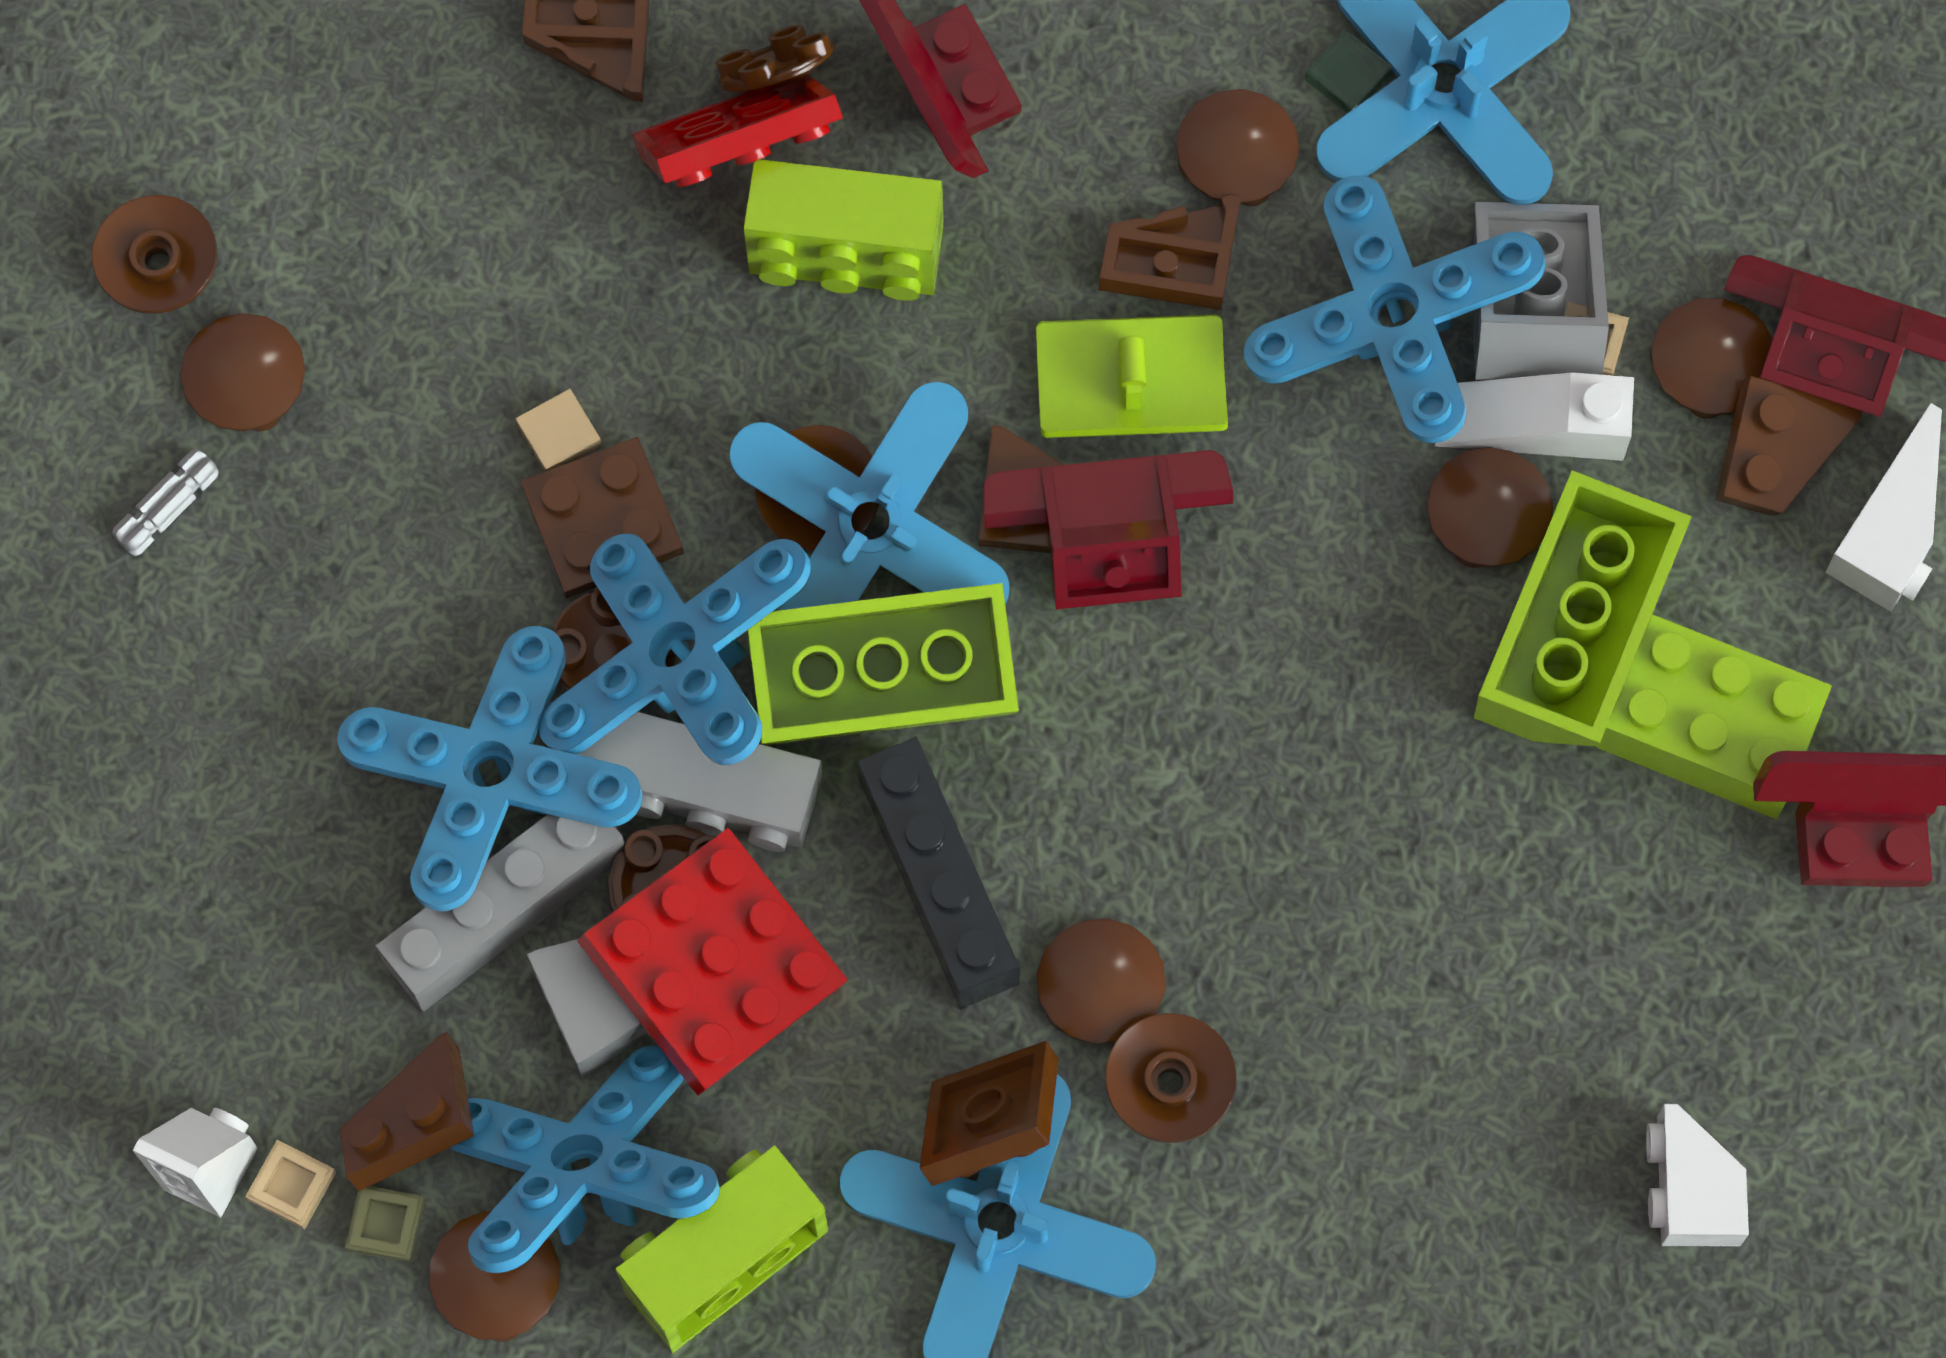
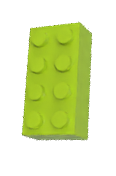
(882, 664)

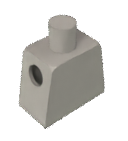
(584, 1005)

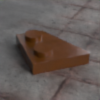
(594, 38)
(410, 1117)

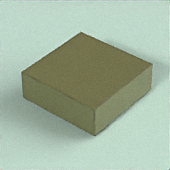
(385, 1223)

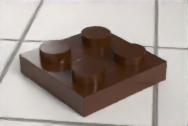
(594, 500)
(989, 1113)

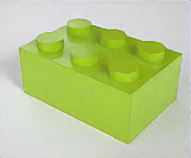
(844, 229)
(1710, 712)
(725, 1252)

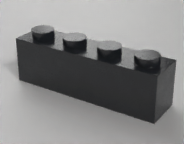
(938, 873)

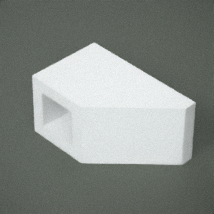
(1700, 1184)

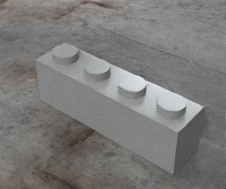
(760, 796)
(512, 896)

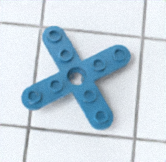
(1468, 114)
(1381, 276)
(894, 479)
(659, 621)
(502, 730)
(618, 1169)
(980, 1265)

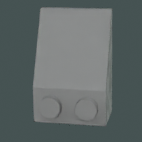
(1530, 329)

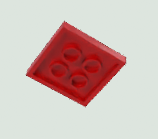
(736, 129)
(712, 961)

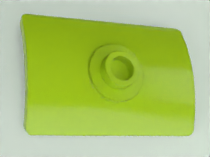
(1131, 376)

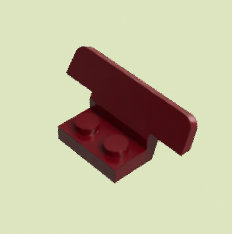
(948, 76)
(1835, 336)
(1110, 520)
(1858, 813)

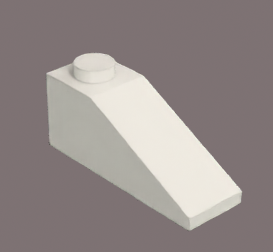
(1549, 415)
(1896, 527)
(199, 1157)

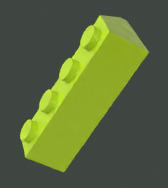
(1581, 614)

